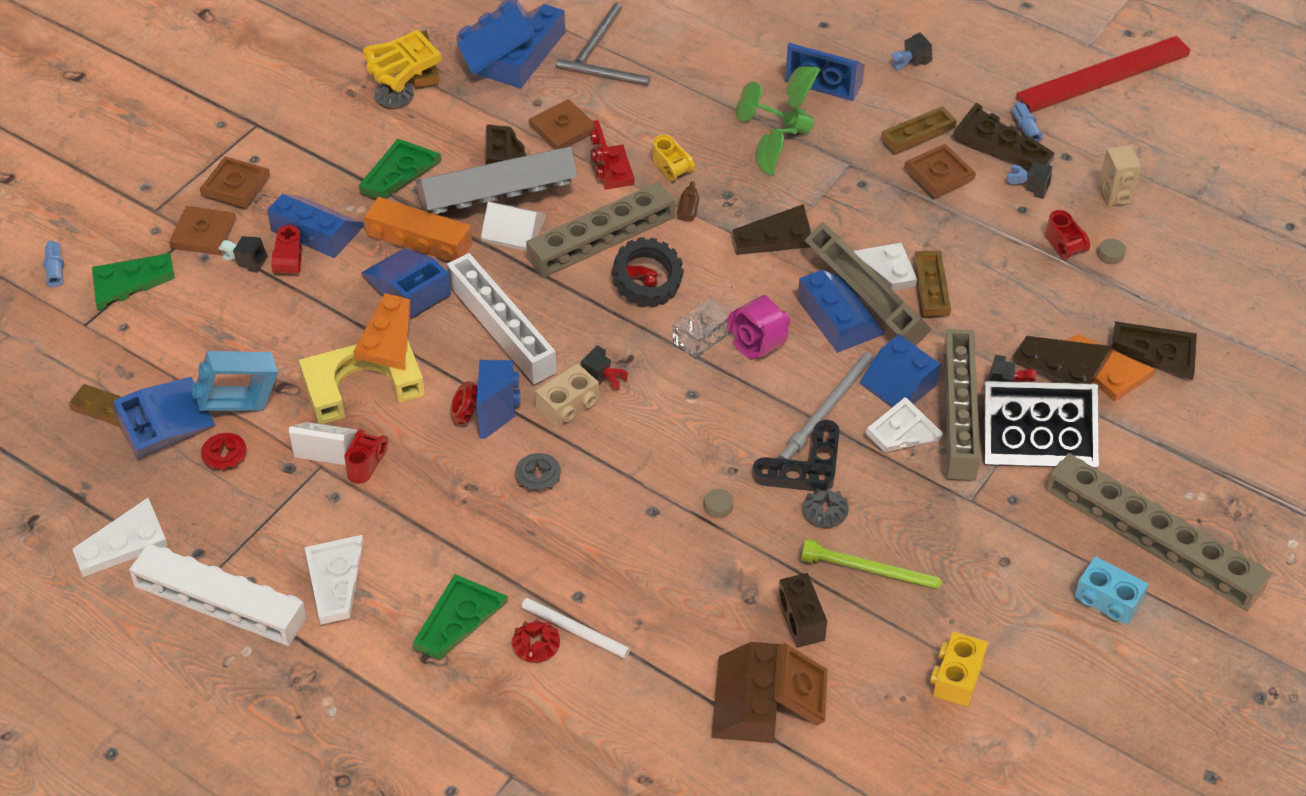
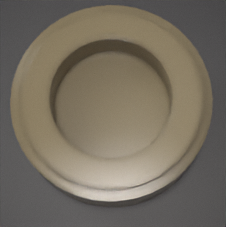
(1112, 251)
(718, 503)

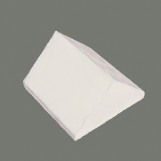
(510, 225)
(321, 442)

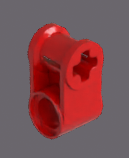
(1065, 233)
(287, 251)
(364, 456)

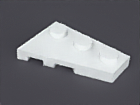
(120, 540)
(334, 576)

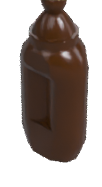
(688, 203)

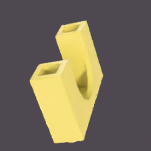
(327, 370)

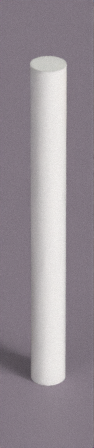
(576, 628)

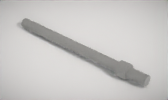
(799, 439)

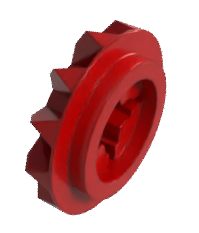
(464, 402)
(213, 447)
(539, 650)

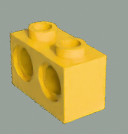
(963, 669)

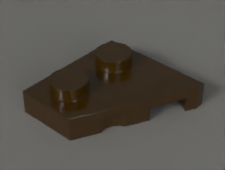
(501, 144)

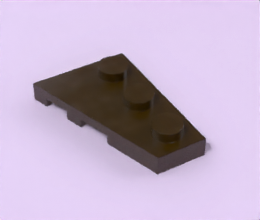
(774, 233)
(1158, 346)
(1063, 359)

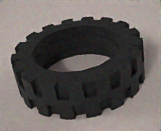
(653, 250)

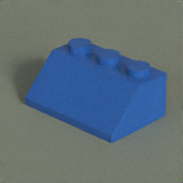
(495, 35)
(837, 76)
(318, 225)
(837, 310)

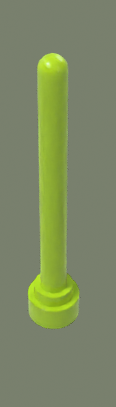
(814, 552)

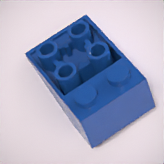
(410, 277)
(160, 416)

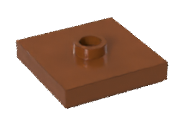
(562, 124)
(940, 170)
(235, 182)
(202, 230)
(800, 684)

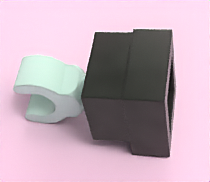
(247, 252)

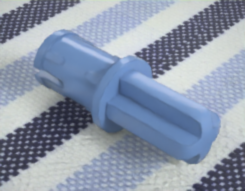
(1026, 121)
(53, 264)

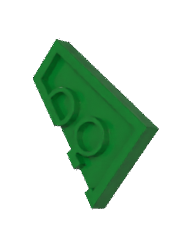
(398, 167)
(125, 277)
(456, 615)

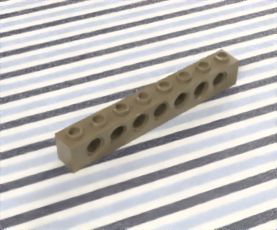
(1158, 532)

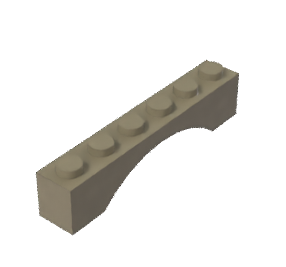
(867, 284)

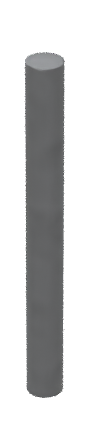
(598, 34)
(603, 72)

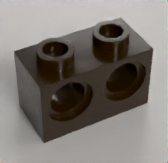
(802, 610)

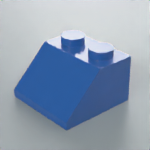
(901, 372)
(496, 395)

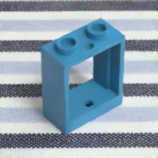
(235, 397)

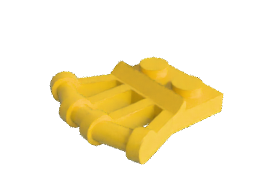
(404, 55)

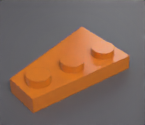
(386, 334)
(1119, 373)

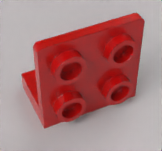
(611, 161)

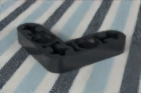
(815, 468)

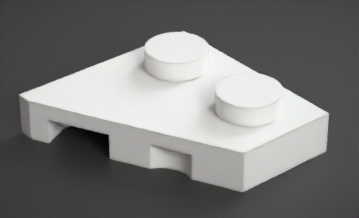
(891, 265)
(903, 428)

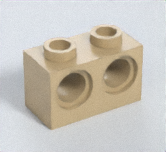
(1119, 175)
(567, 395)

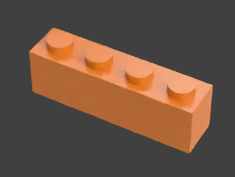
(418, 229)

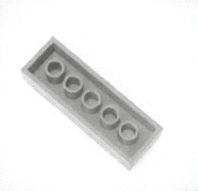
(496, 178)

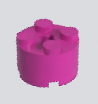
(758, 327)

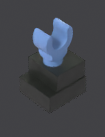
(917, 50)
(1037, 179)

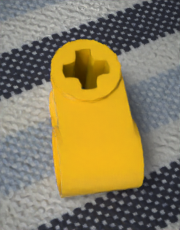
(671, 158)

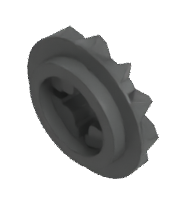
(393, 99)
(547, 465)
(835, 514)

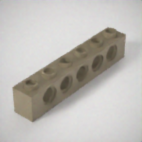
(600, 229)
(961, 405)

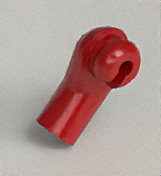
(642, 272)

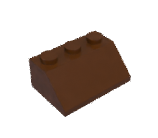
(746, 694)

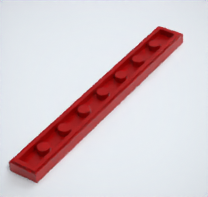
(1103, 74)

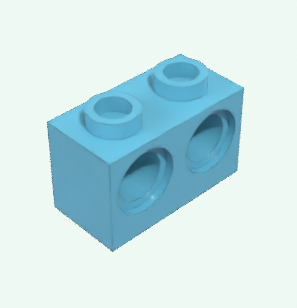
(1111, 590)

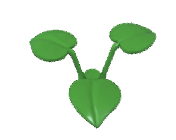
(771, 145)

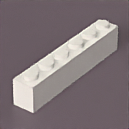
(502, 318)
(218, 594)

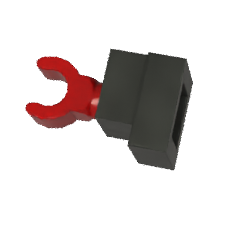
(600, 368)
(1005, 371)

